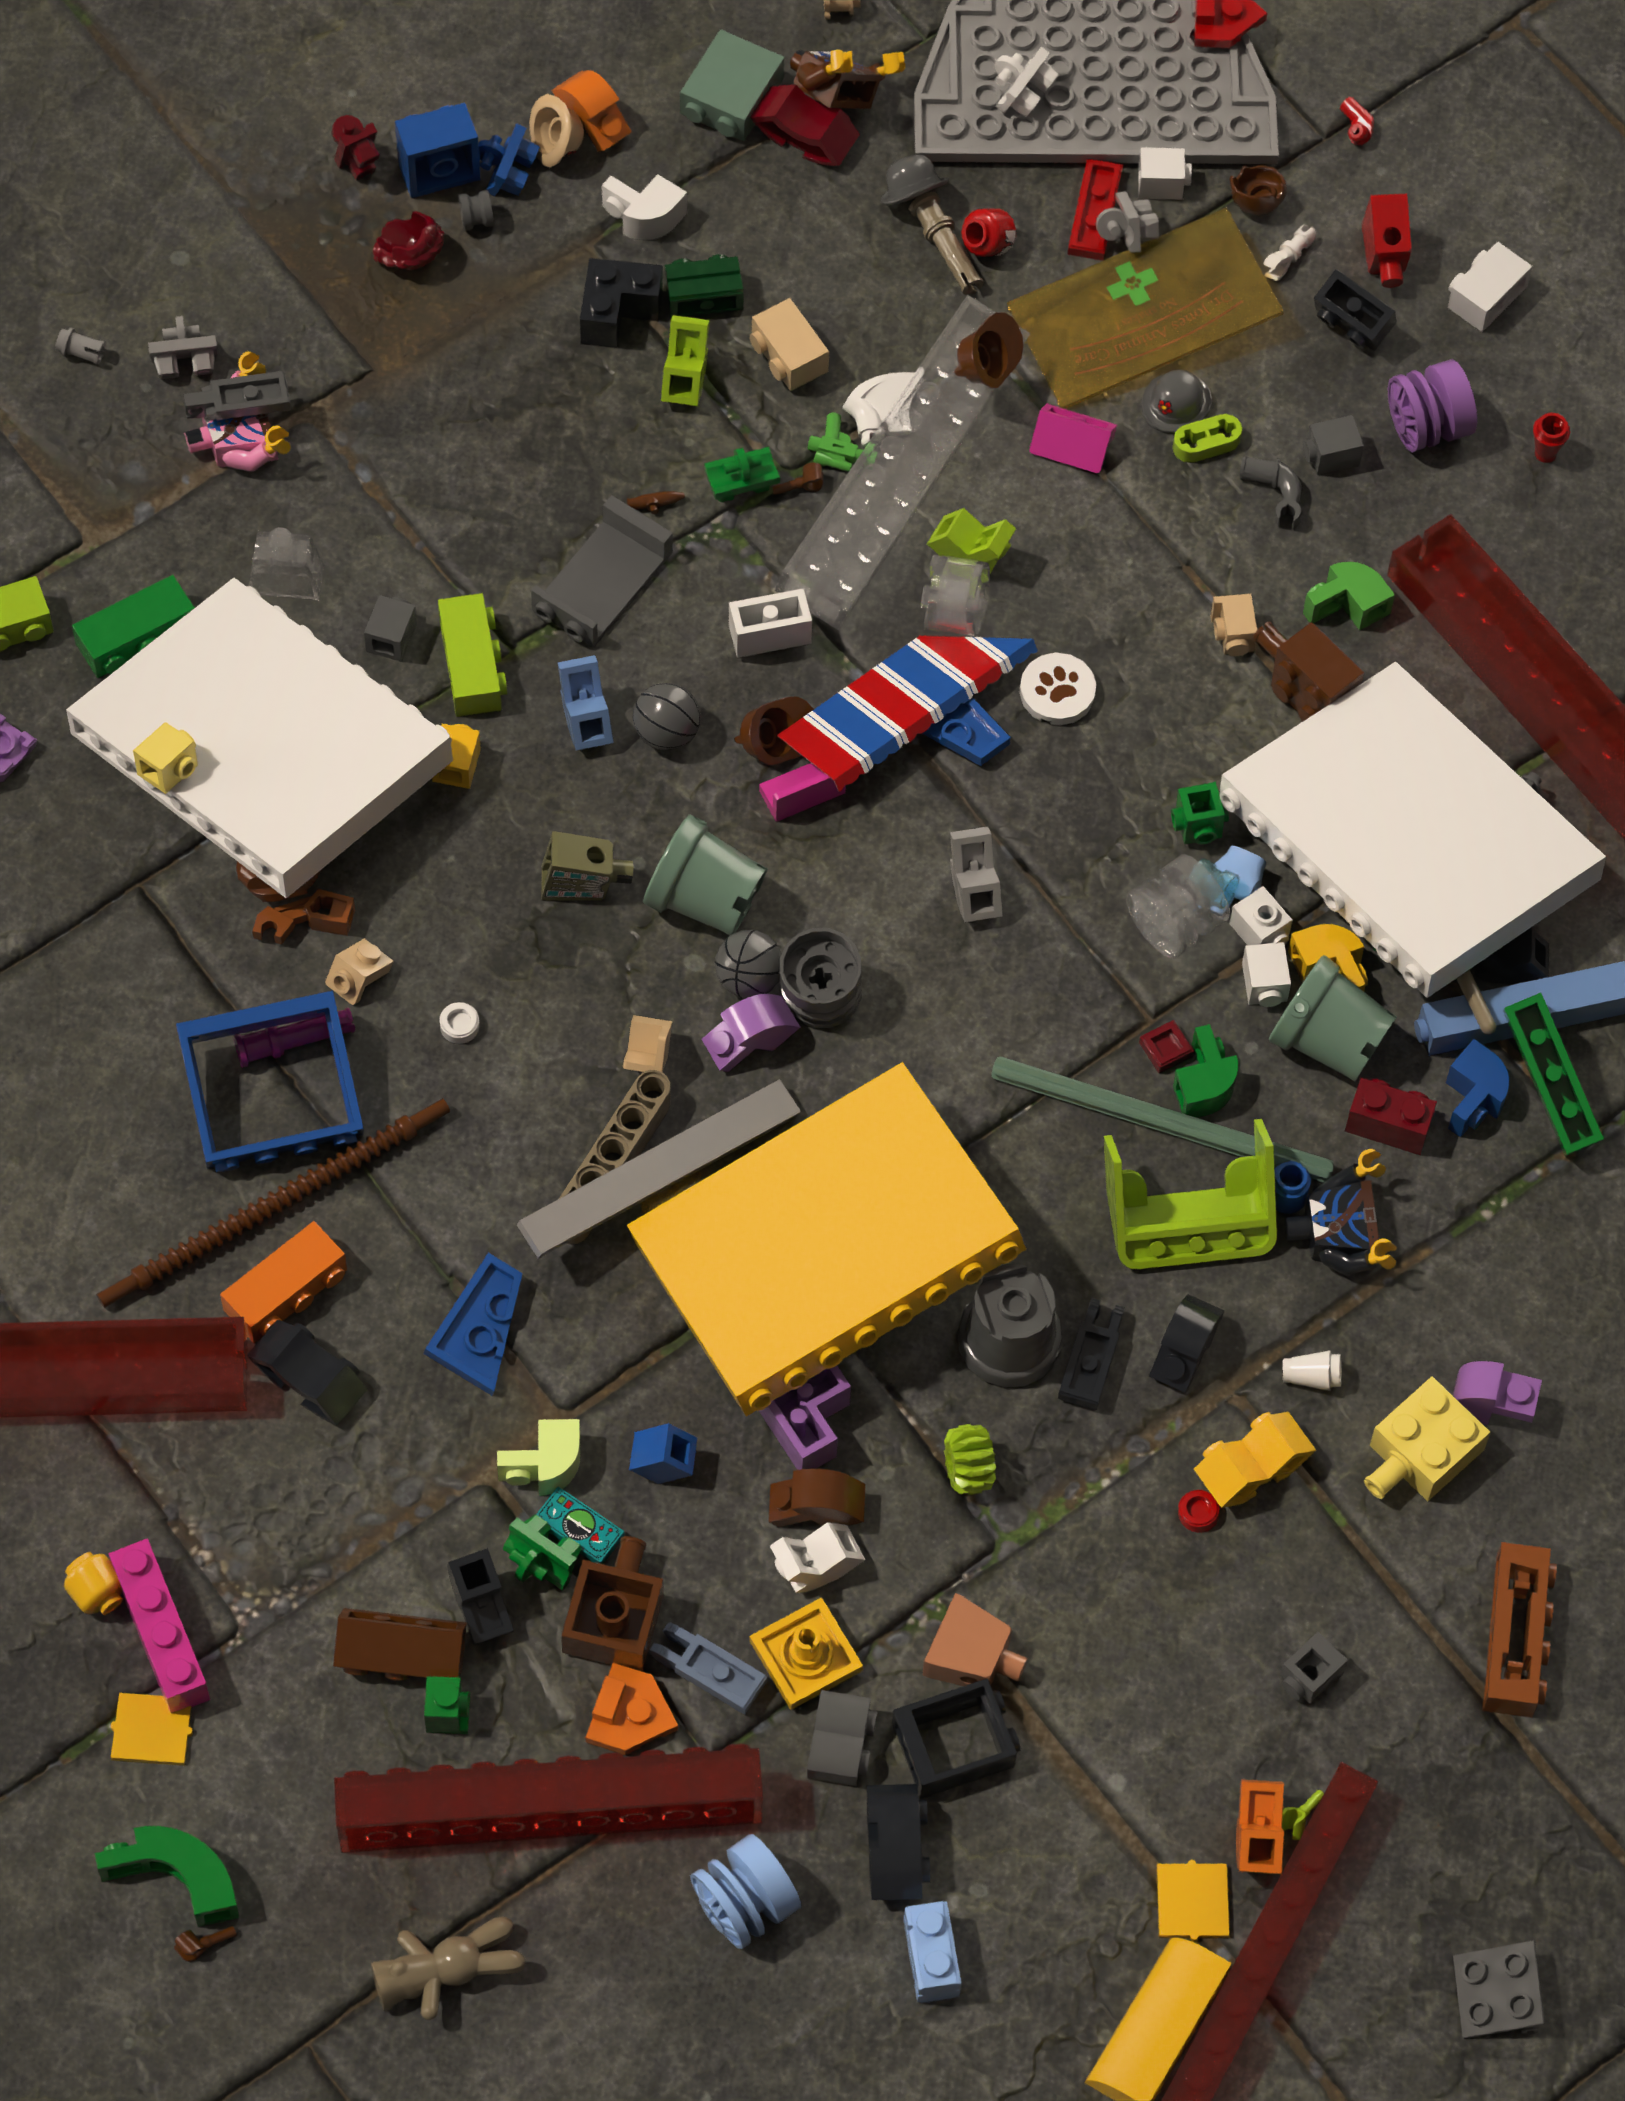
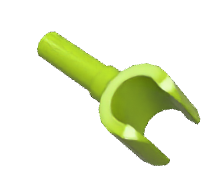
(1295, 1817)

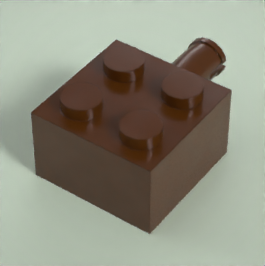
(1308, 668)
(614, 1610)

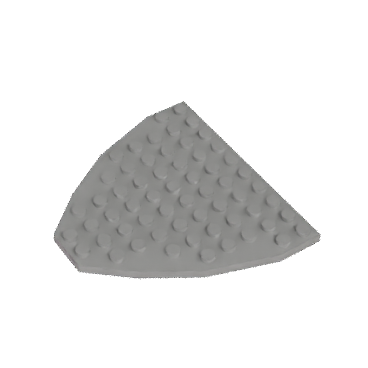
(1120, 86)

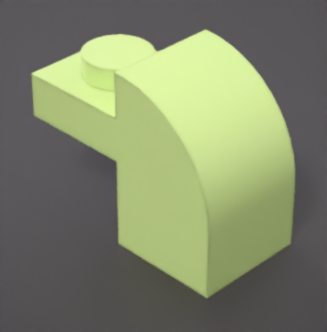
(550, 1465)

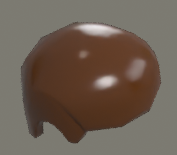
(1258, 189)

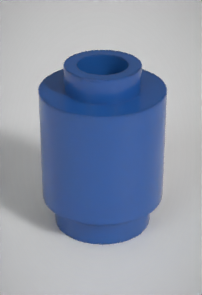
(1291, 1187)

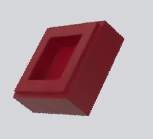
(1166, 1046)

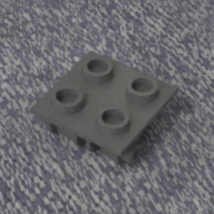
(1499, 1990)

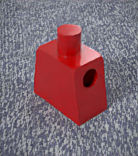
(1387, 237)

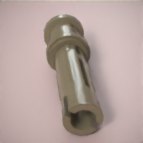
(939, 230)

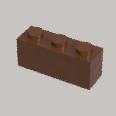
(398, 1645)

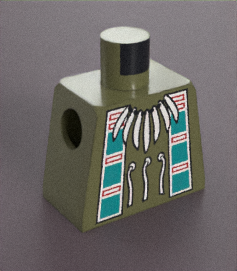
(581, 868)

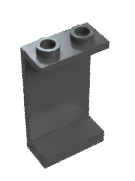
(604, 573)

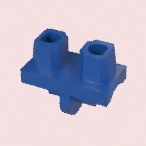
(515, 149)

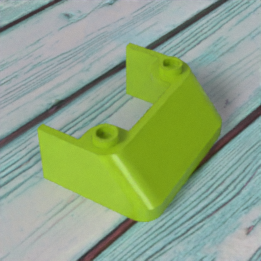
(1194, 1224)

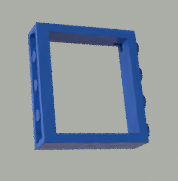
(256, 1019)

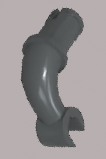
(1279, 476)

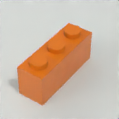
(285, 1281)

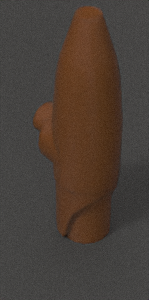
(655, 500)

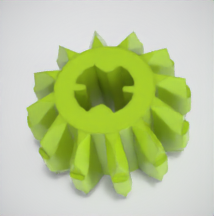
(969, 1459)

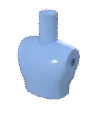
(1247, 866)

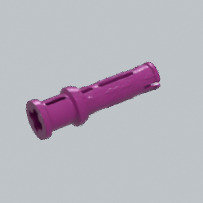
(275, 1040)

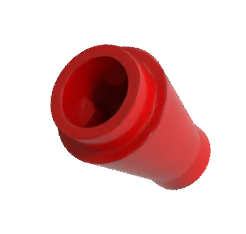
(1550, 435)

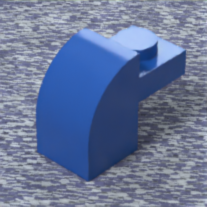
(1483, 1082)

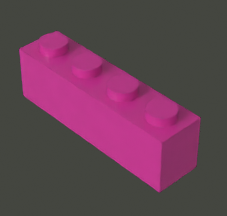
(159, 1626)

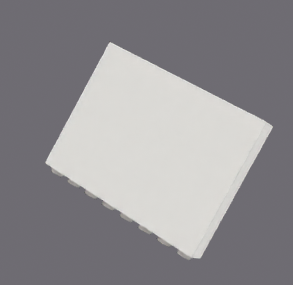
(285, 730)
(1411, 829)

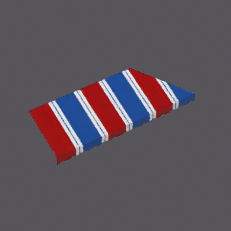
(900, 701)

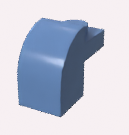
(584, 703)

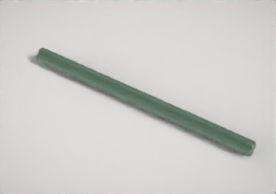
(1150, 1115)

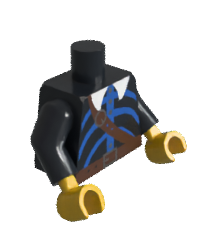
(1343, 1221)

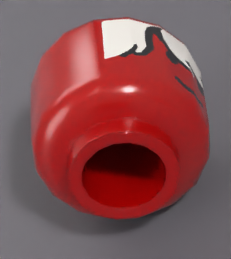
(988, 232)

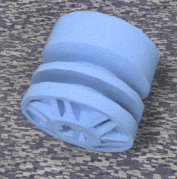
(751, 1887)

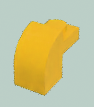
(1335, 943)

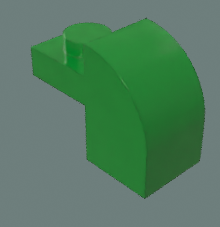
(1211, 1082)

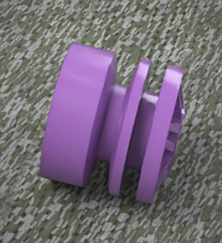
(1432, 405)

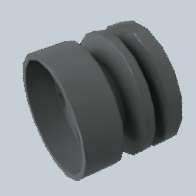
(826, 958)

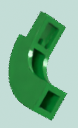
(180, 1856)

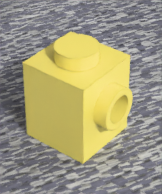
(166, 757)

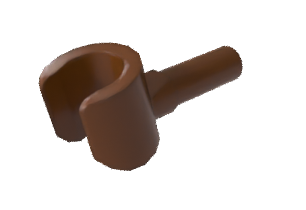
(811, 480)
(191, 1947)

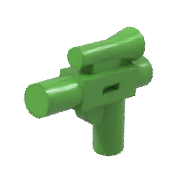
(835, 447)

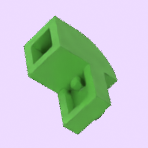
(1353, 588)

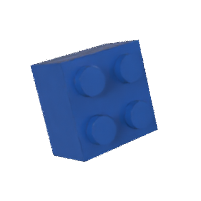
(437, 150)

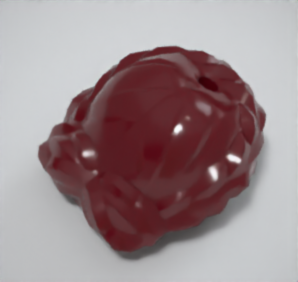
(409, 242)

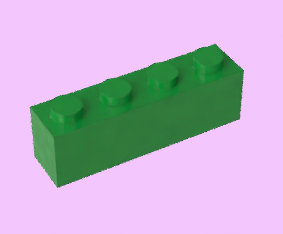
(1553, 1074)

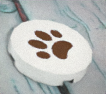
(1057, 688)

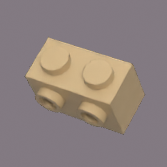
(789, 345)

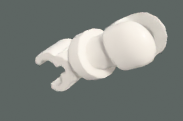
(1289, 252)

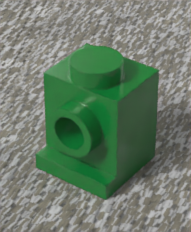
(446, 1706)

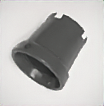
(1011, 1328)

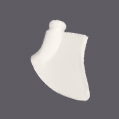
(873, 400)

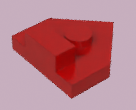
(1225, 21)

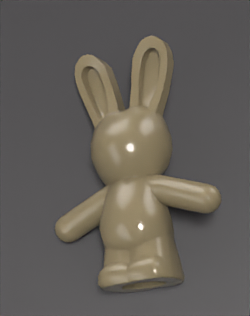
(451, 1964)

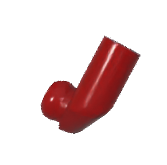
(1361, 121)

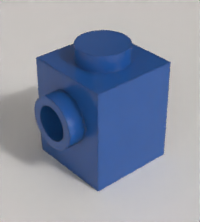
(663, 1453)

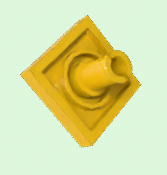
(806, 1653)

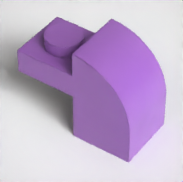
(749, 1025)
(1488, 1389)

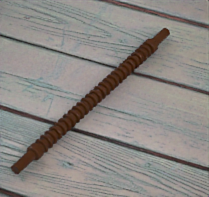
(143, 1276)

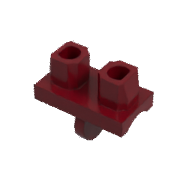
(355, 145)

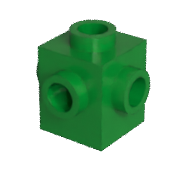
(1199, 814)

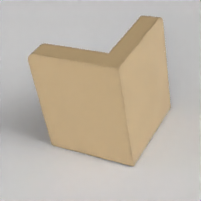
(648, 1044)

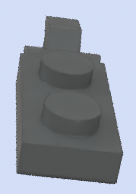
(239, 397)

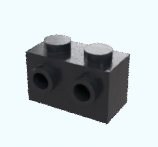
(1354, 310)

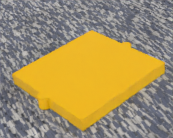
(148, 1731)
(1192, 1901)

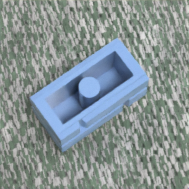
(932, 1951)

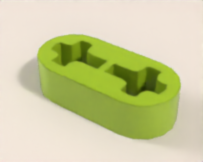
(1206, 437)

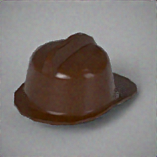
(991, 351)
(763, 724)

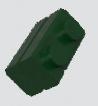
(704, 286)

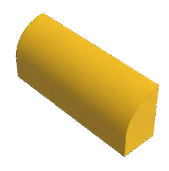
(1159, 2022)

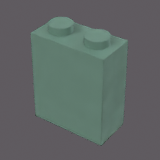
(730, 84)

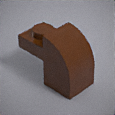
(817, 1496)

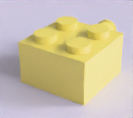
(1425, 1442)

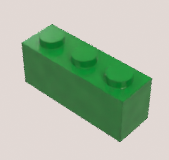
(130, 625)

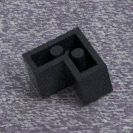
(614, 292)

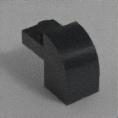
(1517, 961)
(1185, 1342)
(479, 1596)

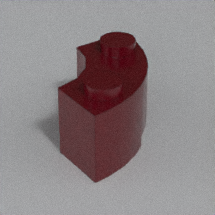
(814, 128)

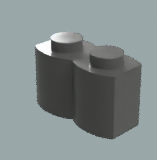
(840, 1737)

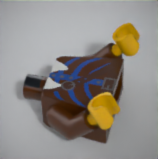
(839, 80)

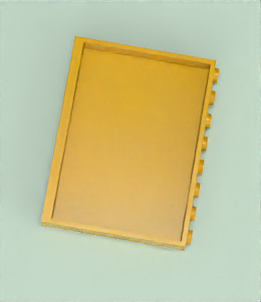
(826, 1238)

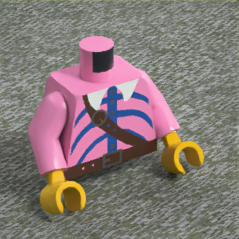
(241, 441)

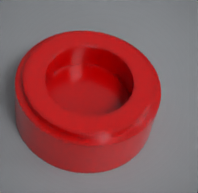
(1198, 1511)

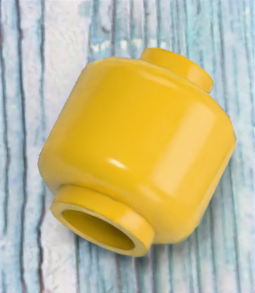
(93, 1584)

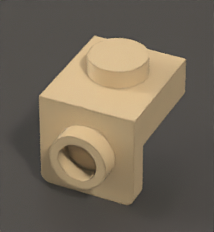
(356, 969)

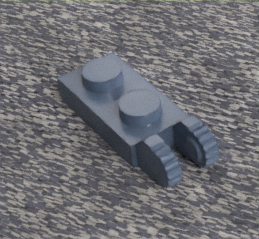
(711, 1668)

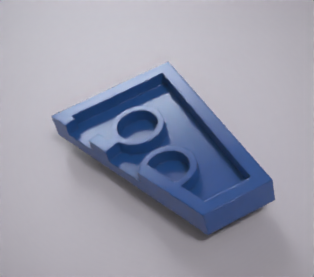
(970, 733)
(478, 1324)

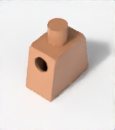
(971, 1647)

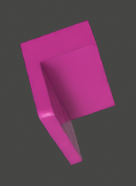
(1072, 438)
(798, 791)

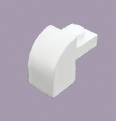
(646, 213)
(817, 1558)

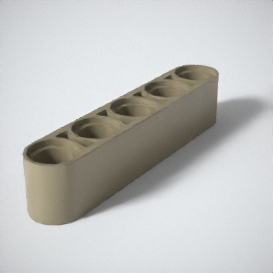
(621, 1140)

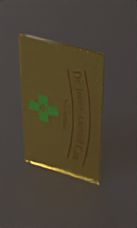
(1145, 308)

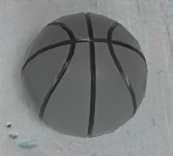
(666, 716)
(748, 963)

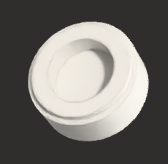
(459, 1023)

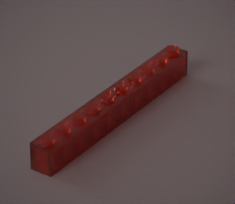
(1273, 1937)

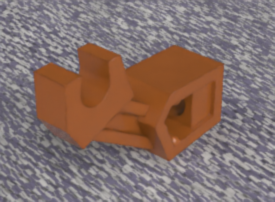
(288, 915)

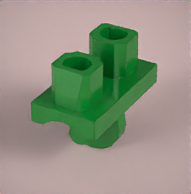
(742, 473)
(538, 1554)

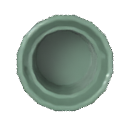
(704, 878)
(1333, 1021)

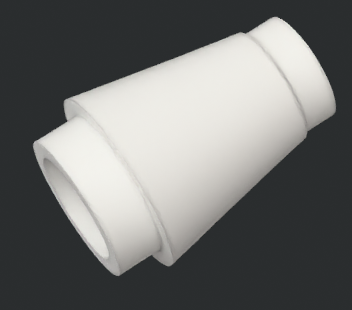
(1314, 1370)

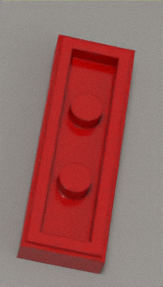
(1096, 194)

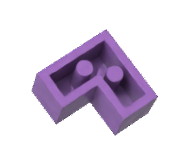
(800, 1418)

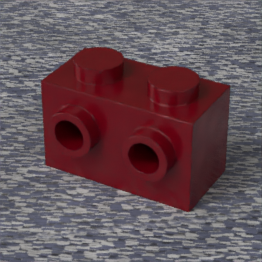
(1390, 1115)

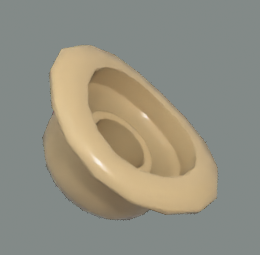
(555, 130)

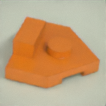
(629, 1712)

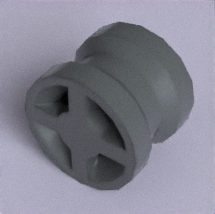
(476, 210)

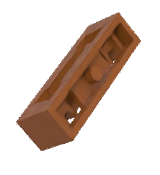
(1526, 1567)

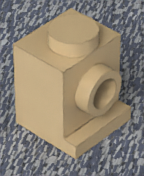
(1234, 623)

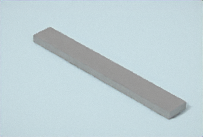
(658, 1168)

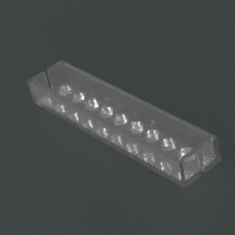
(890, 477)

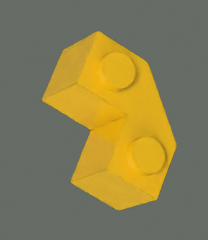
(1266, 1453)

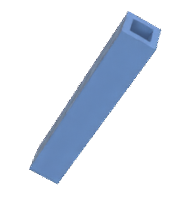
(1569, 998)

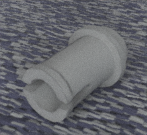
(78, 345)

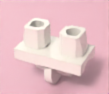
(1035, 71)

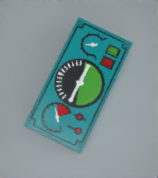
(576, 1520)

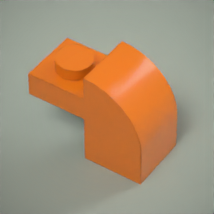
(596, 106)
(1260, 1827)

